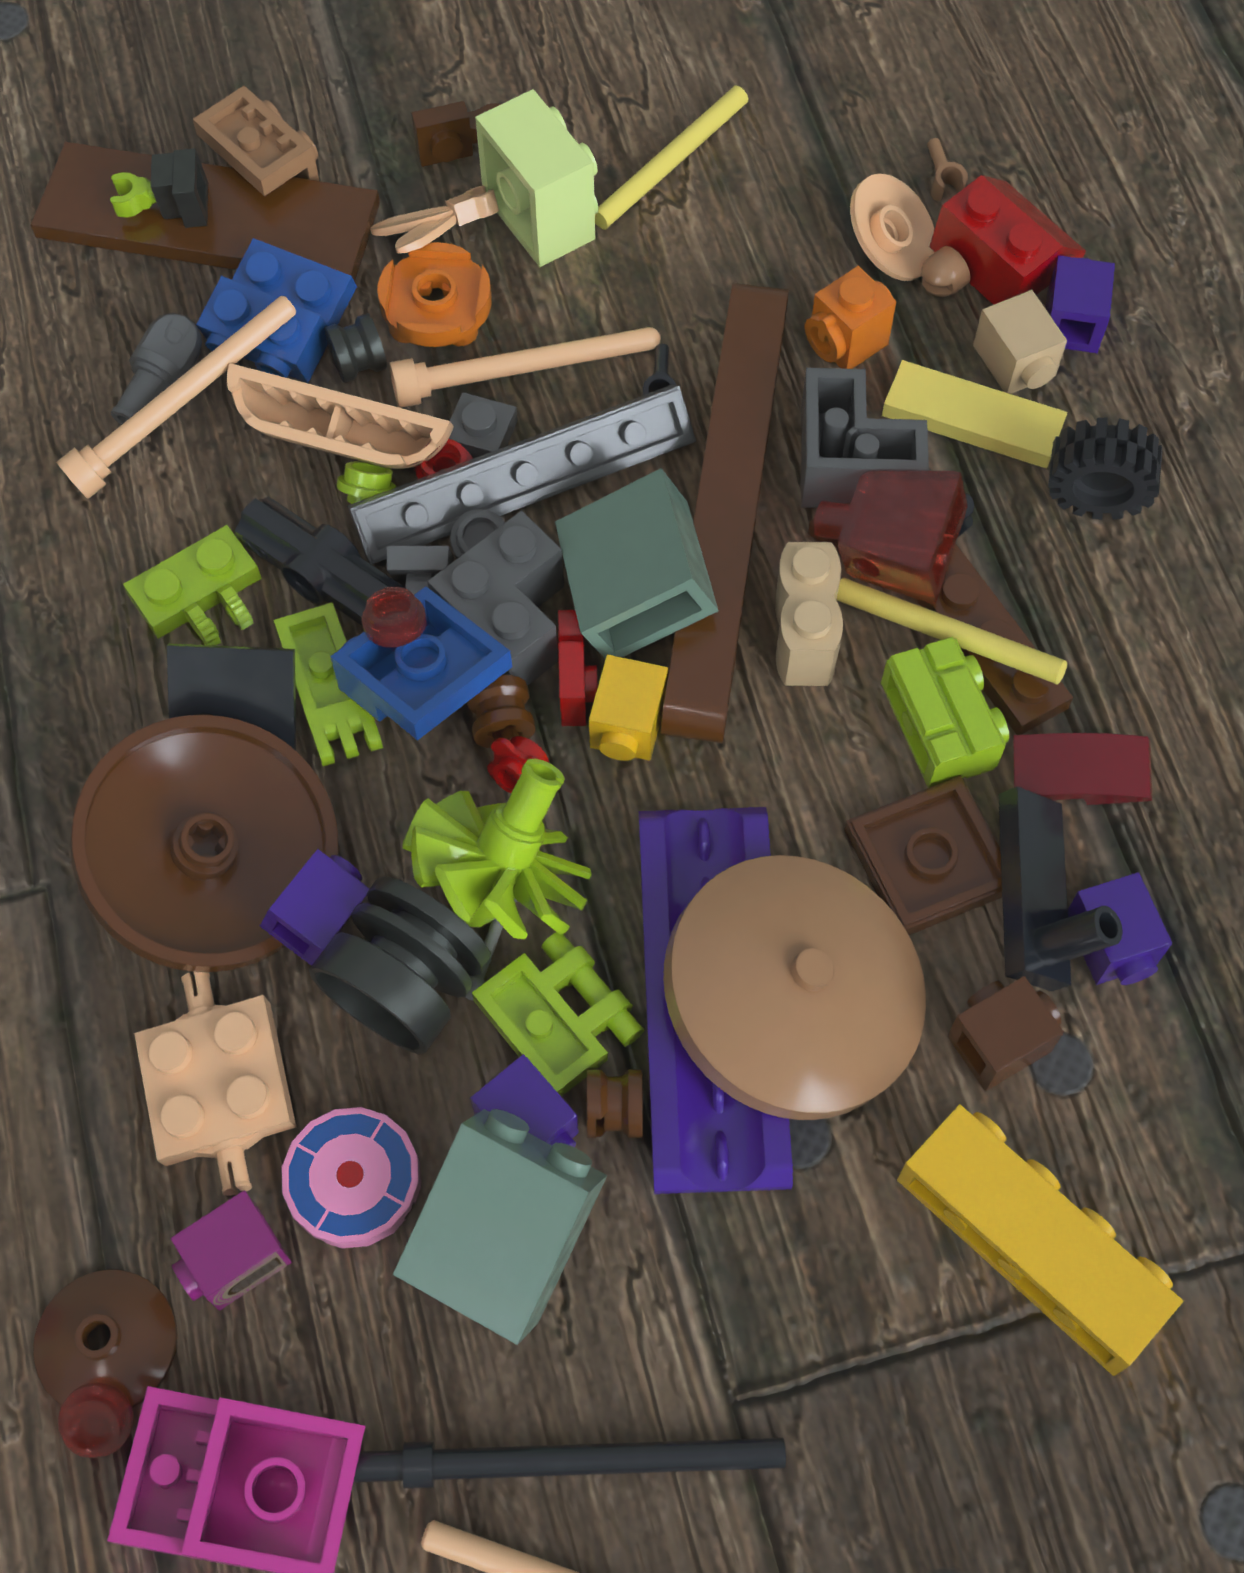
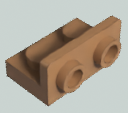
(257, 141)

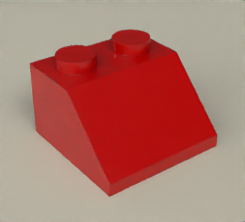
(1002, 239)

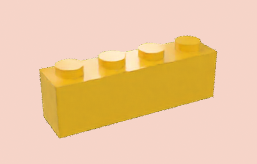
(1040, 1239)

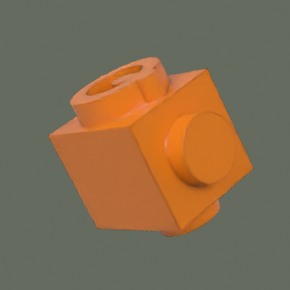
(851, 319)

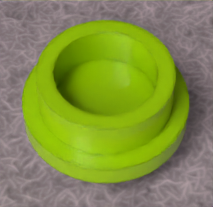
(364, 481)

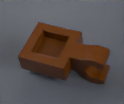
(446, 132)

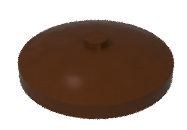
(196, 838)

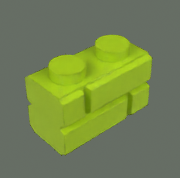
(944, 711)

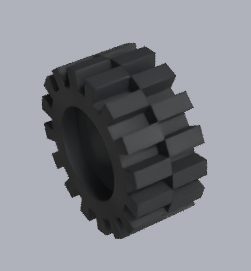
(1105, 468)

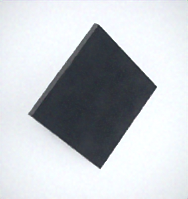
(235, 684)

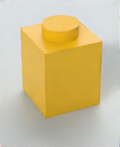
(627, 708)

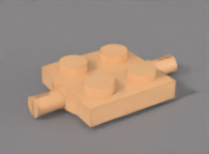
(214, 1082)

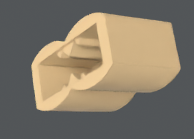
(808, 613)

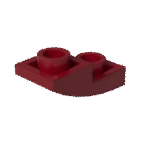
(1084, 766)

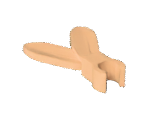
(431, 223)

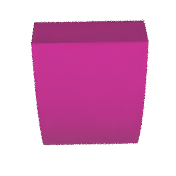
(237, 1483)

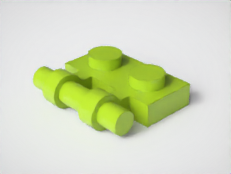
(543, 1026)

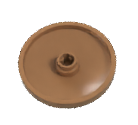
(794, 987)

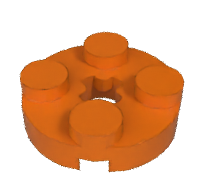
(442, 321)

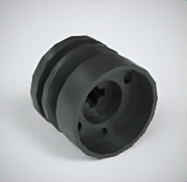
(408, 953)

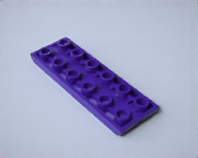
(697, 1130)

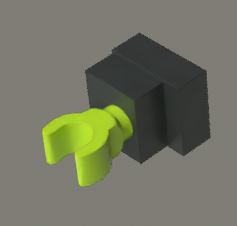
(175, 185)

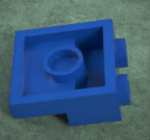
(262, 277)
(426, 678)

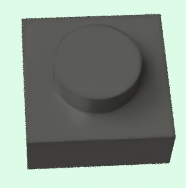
(482, 424)

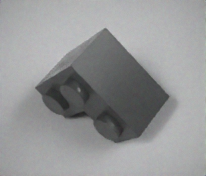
(844, 443)
(501, 588)

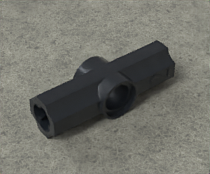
(314, 561)

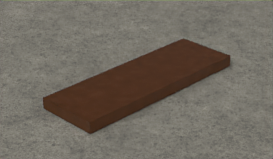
(301, 216)

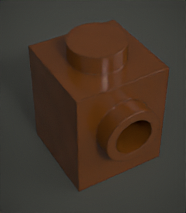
(1005, 1030)

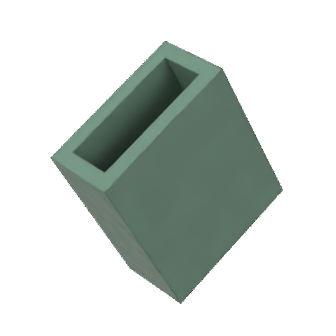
(635, 566)
(500, 1223)

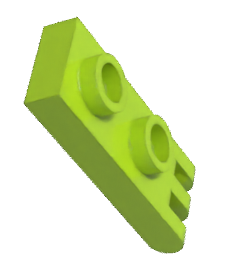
(327, 709)

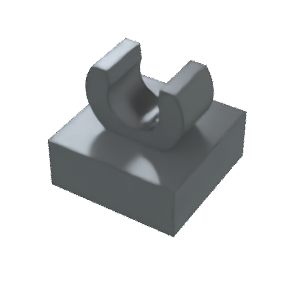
(417, 564)

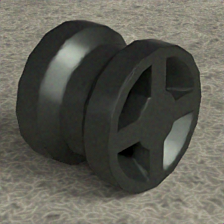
(356, 347)

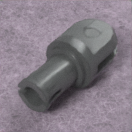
(161, 358)

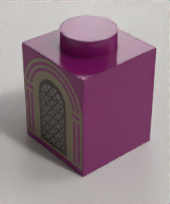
(228, 1252)

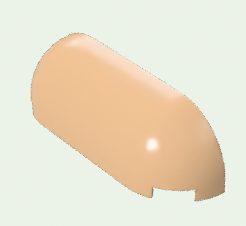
(335, 420)

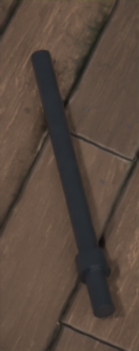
(422, 1464)

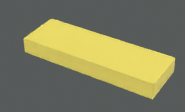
(975, 413)

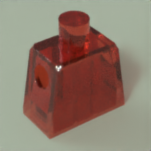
(898, 529)

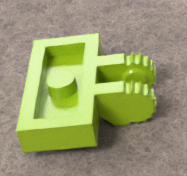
(195, 582)

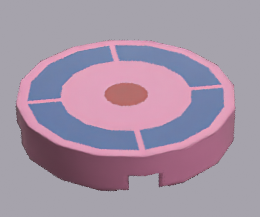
(351, 1177)

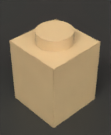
(1019, 343)

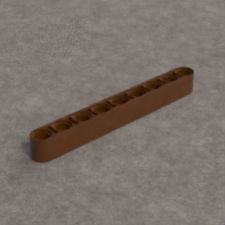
(727, 510)

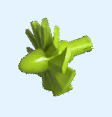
(493, 854)

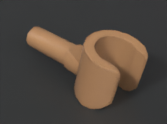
(945, 172)

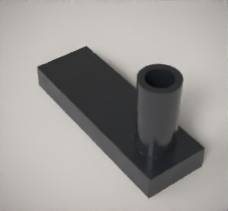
(1034, 895)

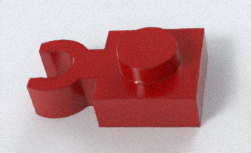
(576, 679)

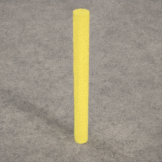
(670, 157)
(943, 627)

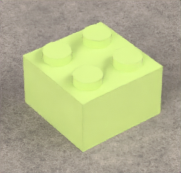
(538, 176)

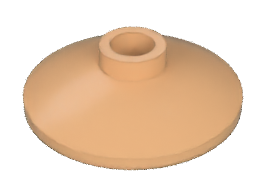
(892, 226)

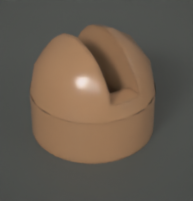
(945, 272)

